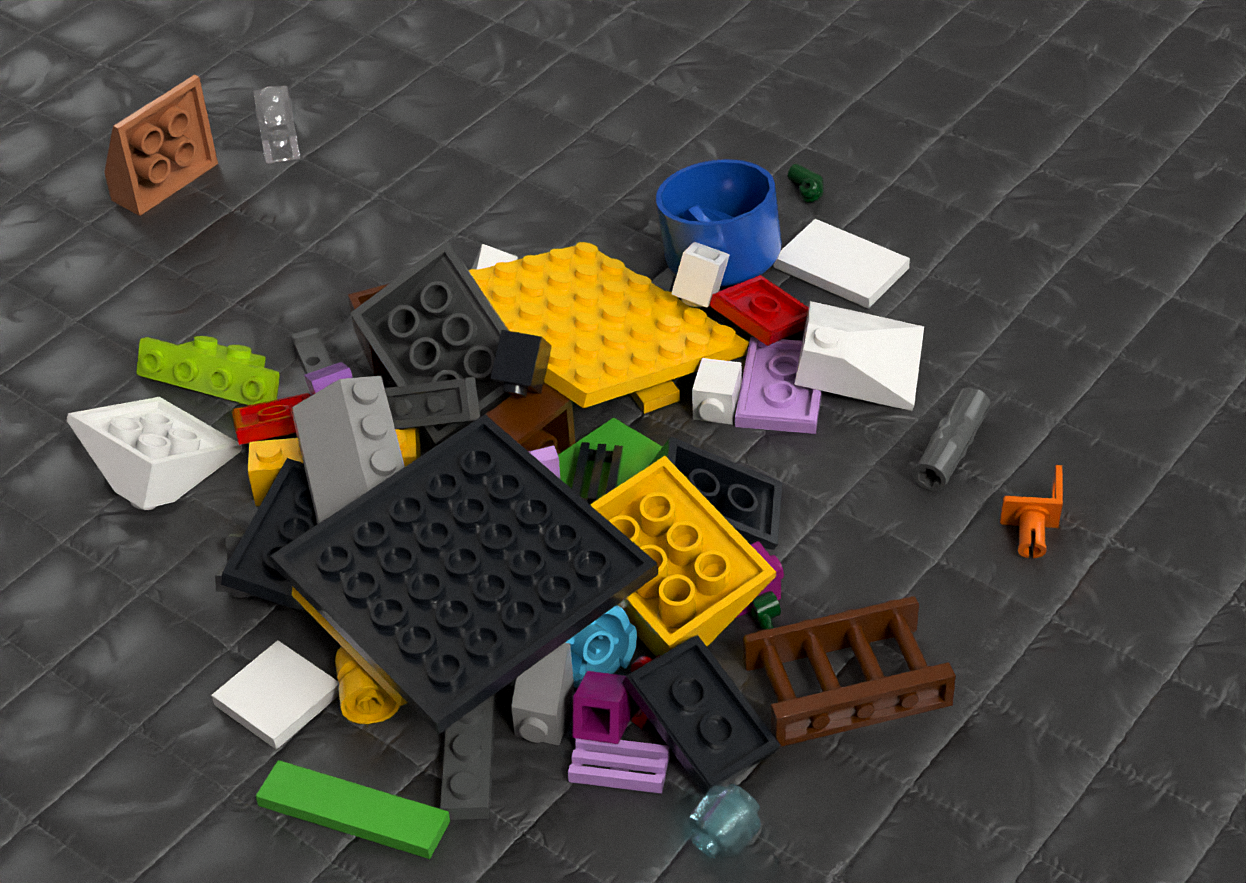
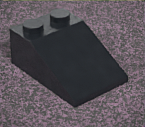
(740, 494)

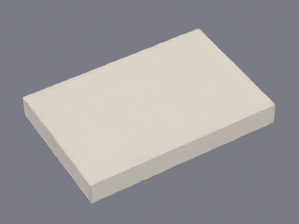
(842, 263)

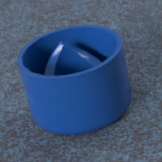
(725, 208)

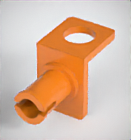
(1033, 515)

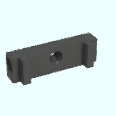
(310, 350)

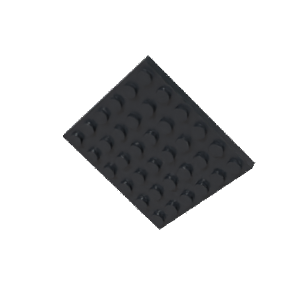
(463, 570)

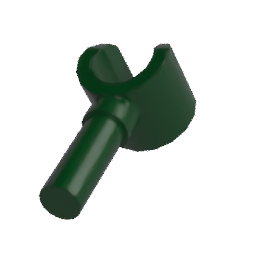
(764, 609)

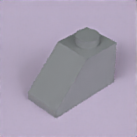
(544, 698)

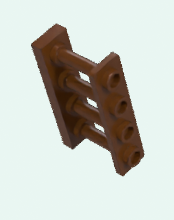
(856, 705)

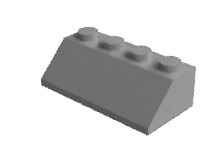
(346, 442)

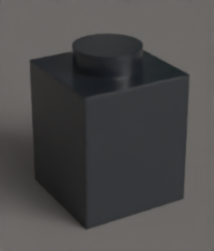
(521, 363)

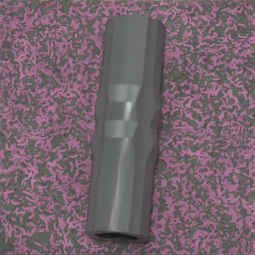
(951, 439)

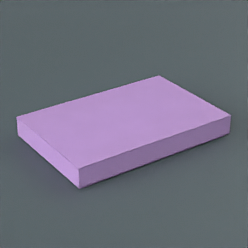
(768, 390)

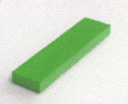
(353, 809)

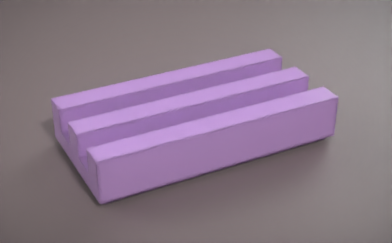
(620, 759)

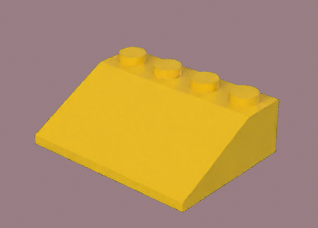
(702, 560)

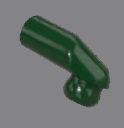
(810, 183)

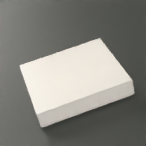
(276, 694)

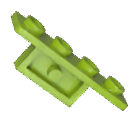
(209, 369)

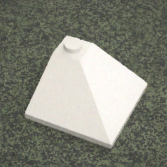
(860, 356)
(151, 449)

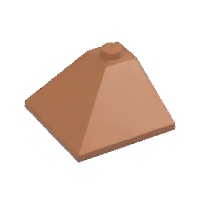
(160, 148)

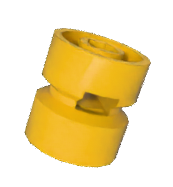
(359, 694)

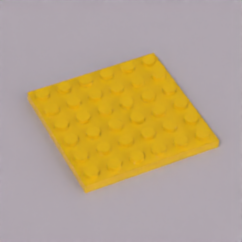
(604, 323)

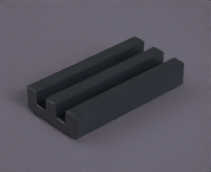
(599, 456)

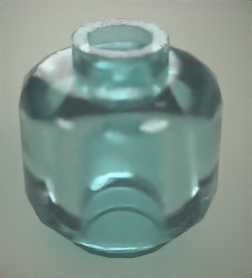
(724, 821)

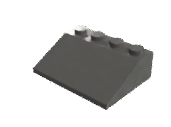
(435, 329)

